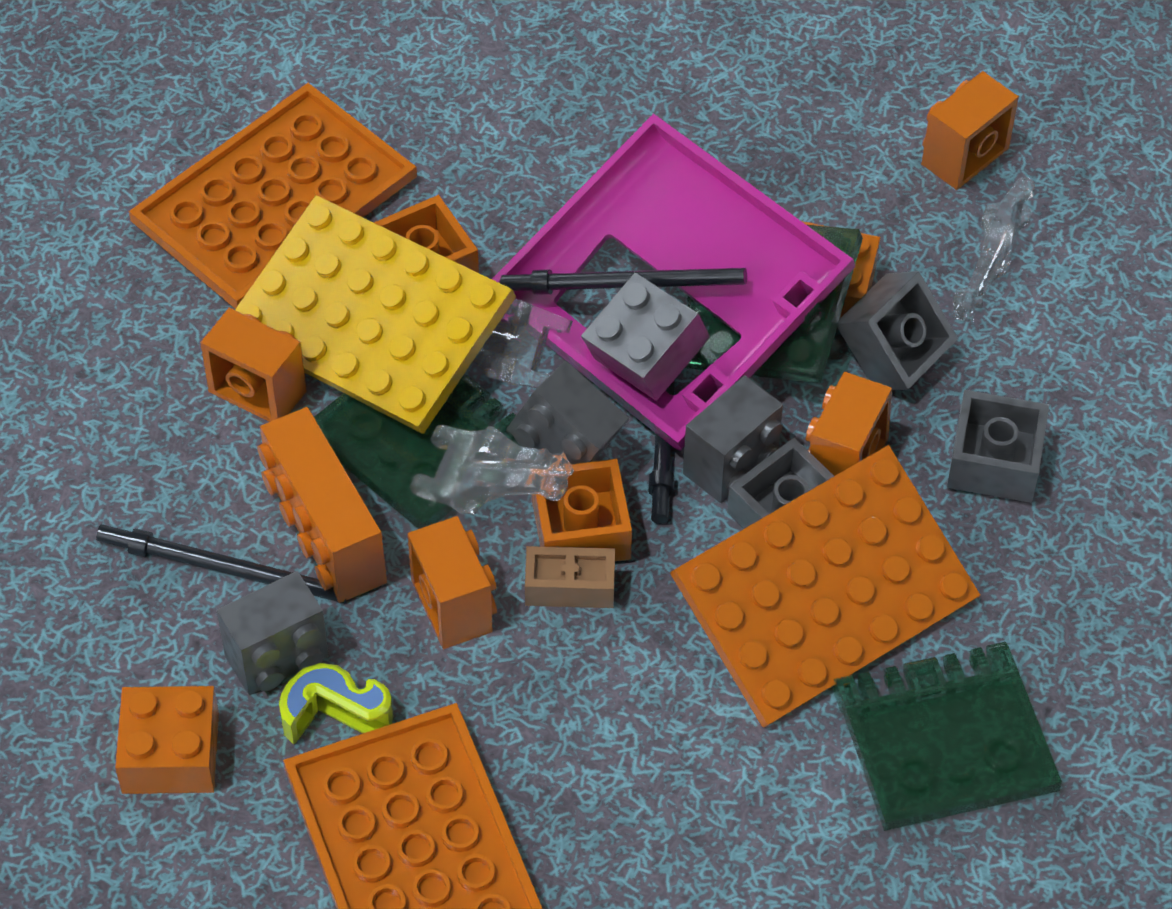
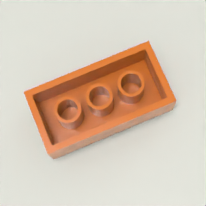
(322, 505)

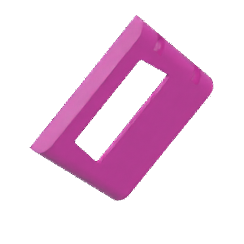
(682, 213)

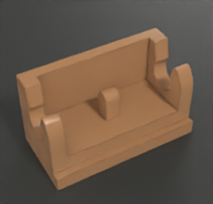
(569, 577)

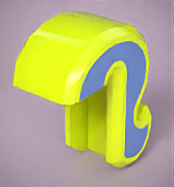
(335, 694)

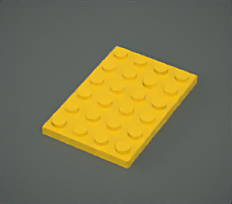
(376, 311)

